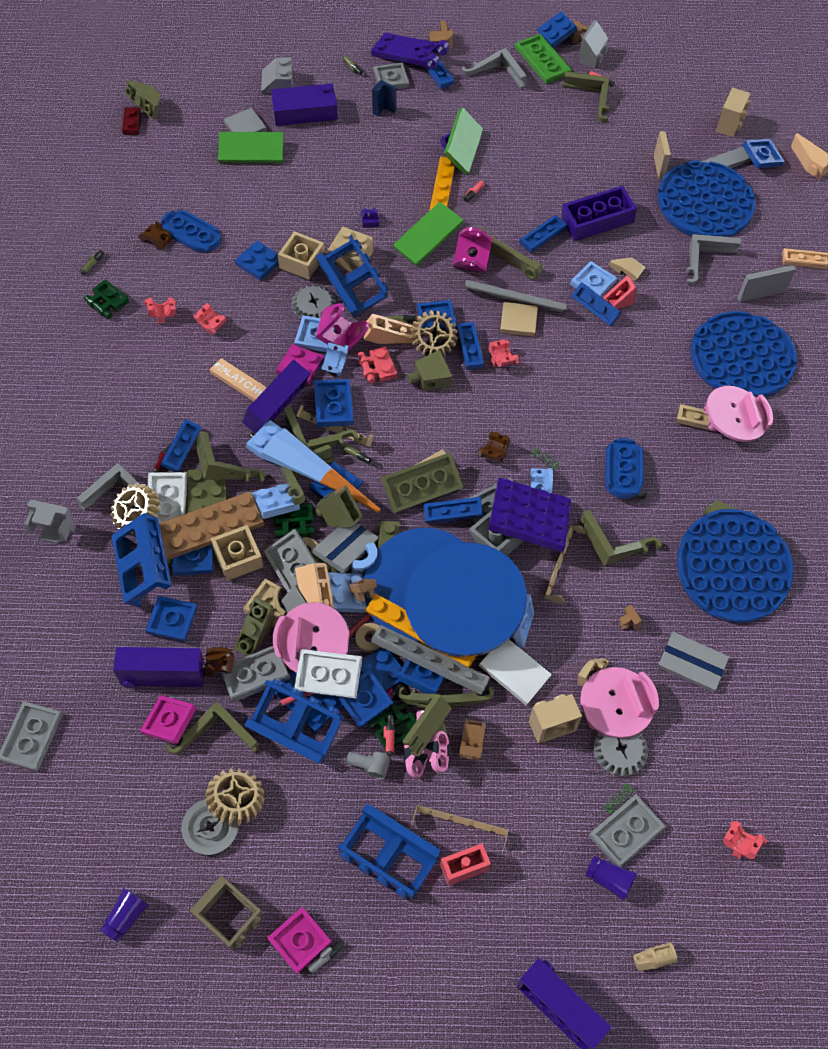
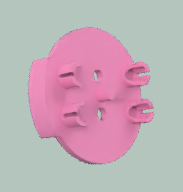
(752, 413)
(297, 633)
(633, 696)

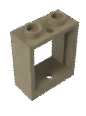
(211, 897)

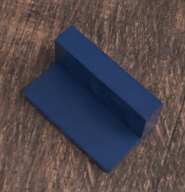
(384, 97)

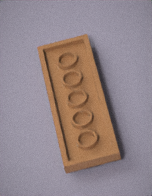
(197, 528)

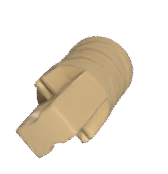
(655, 957)

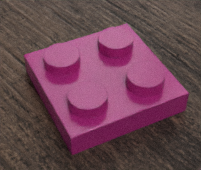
(309, 360)
(168, 719)
(299, 940)

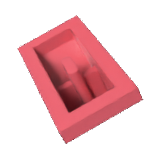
(622, 294)

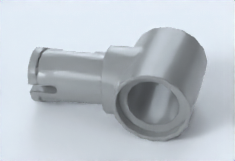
(375, 764)

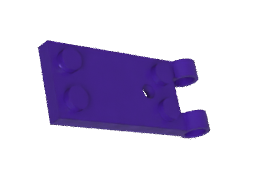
(410, 50)

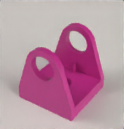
(473, 239)
(346, 331)

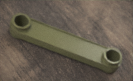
(531, 268)

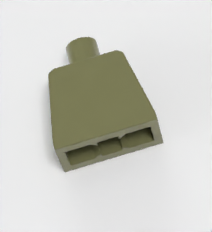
(431, 372)
(339, 509)

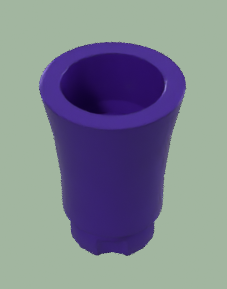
(611, 877)
(123, 915)

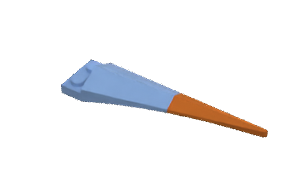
(287, 451)

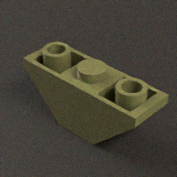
(144, 96)
(256, 627)

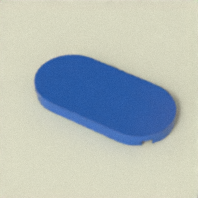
(191, 231)
(624, 468)

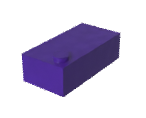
(304, 104)
(598, 213)
(276, 396)
(159, 667)
(562, 1005)

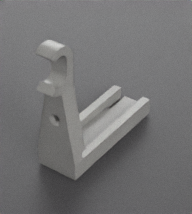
(501, 57)
(708, 243)
(103, 484)

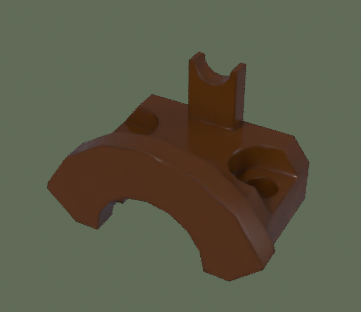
(156, 235)
(495, 447)
(218, 660)

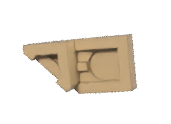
(628, 266)
(591, 667)

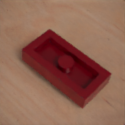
(131, 121)

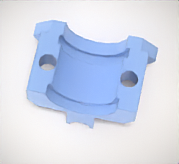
(335, 358)
(542, 481)
(360, 566)

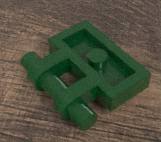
(110, 295)
(302, 517)
(402, 724)

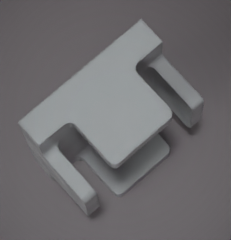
(54, 518)

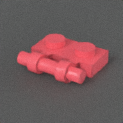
(382, 362)

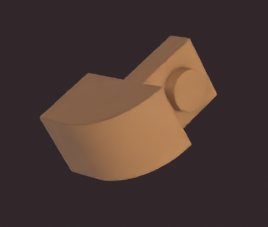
(443, 34)
(472, 740)

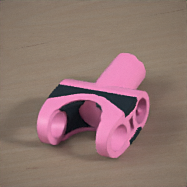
(436, 749)

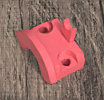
(161, 310)
(209, 319)
(501, 354)
(742, 842)

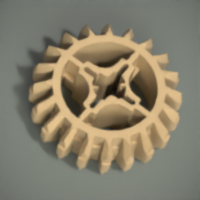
(440, 335)
(133, 503)
(243, 787)

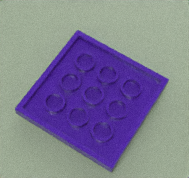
(530, 514)

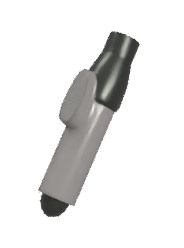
(325, 956)

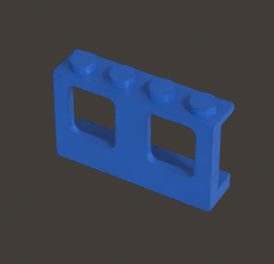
(344, 283)
(149, 554)
(291, 732)
(397, 841)

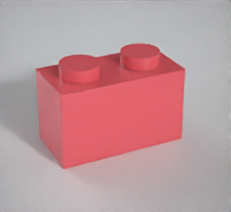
(465, 864)

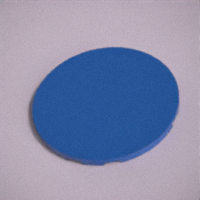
(706, 199)
(743, 353)
(398, 560)
(734, 566)
(466, 599)

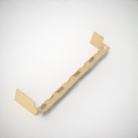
(305, 415)
(558, 599)
(461, 820)

